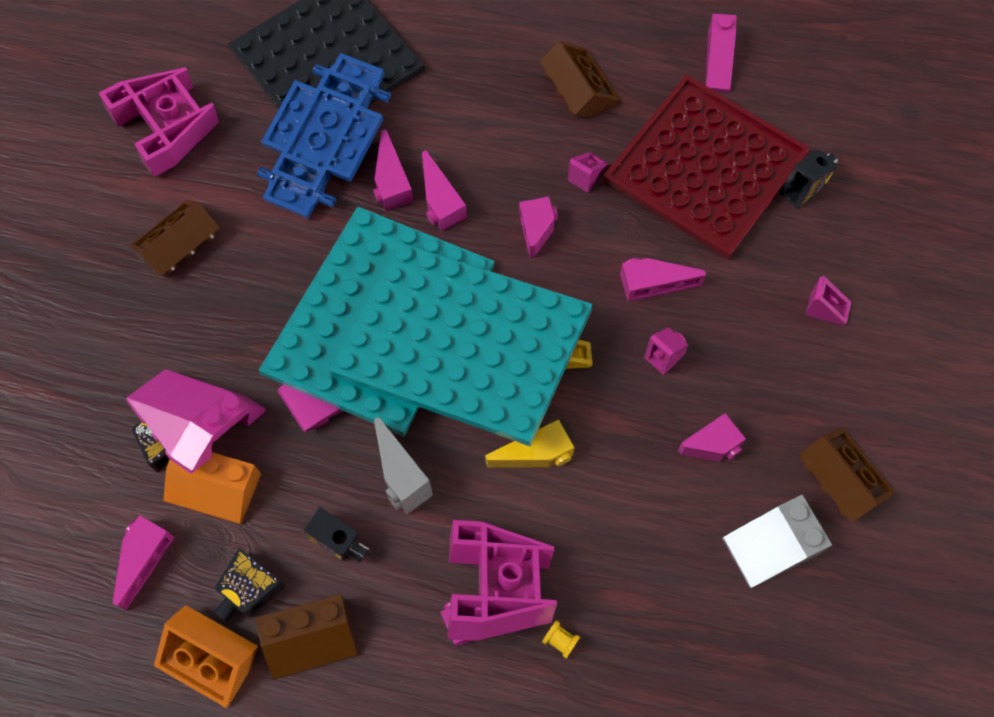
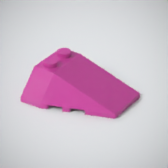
(190, 415)

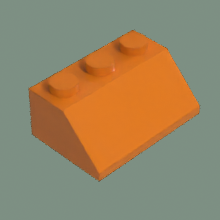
(217, 488)
(204, 655)

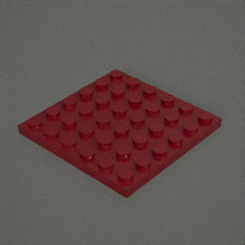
(706, 165)

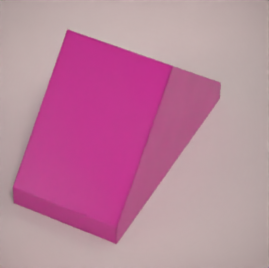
(586, 170)
(828, 303)

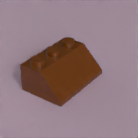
(579, 80)
(175, 237)
(846, 474)
(306, 636)

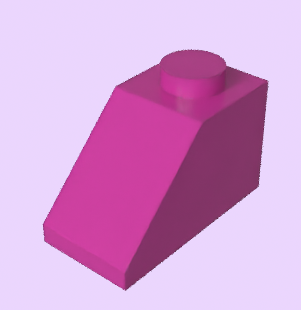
(537, 222)
(665, 349)
(714, 441)

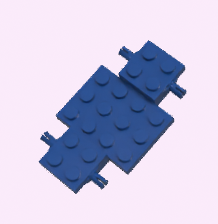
(322, 134)

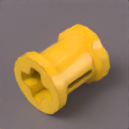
(560, 639)

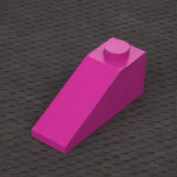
(720, 52)
(390, 179)
(443, 202)
(653, 277)
(139, 555)

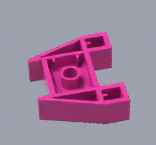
(167, 110)
(507, 582)

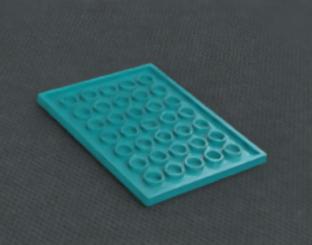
(331, 307)
(463, 342)

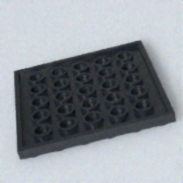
(317, 33)

